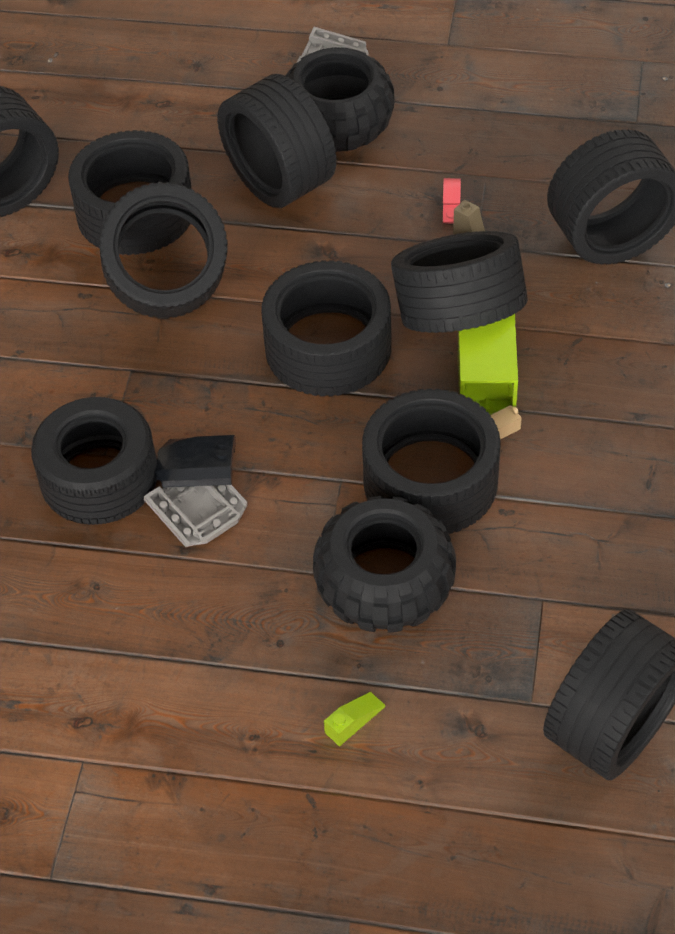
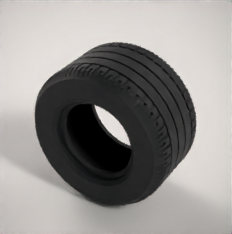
(101, 492)

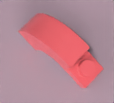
(451, 198)

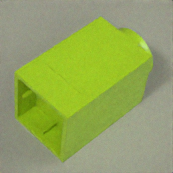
(489, 364)

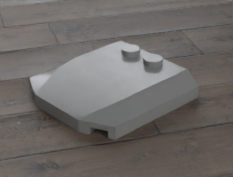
(323, 39)
(197, 512)

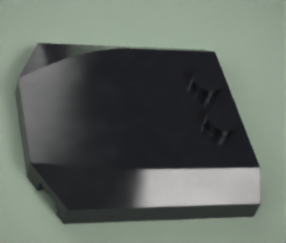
(196, 461)

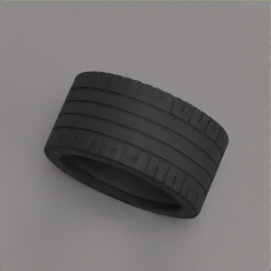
(277, 140)
(33, 158)
(122, 160)
(598, 170)
(163, 199)
(459, 281)
(325, 289)
(441, 418)
(615, 695)

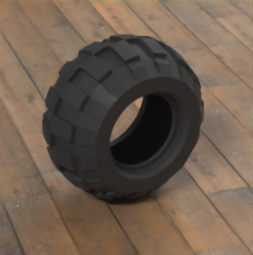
(349, 92)
(384, 599)

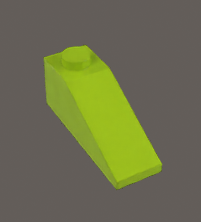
(352, 717)

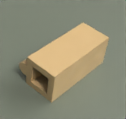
(507, 421)

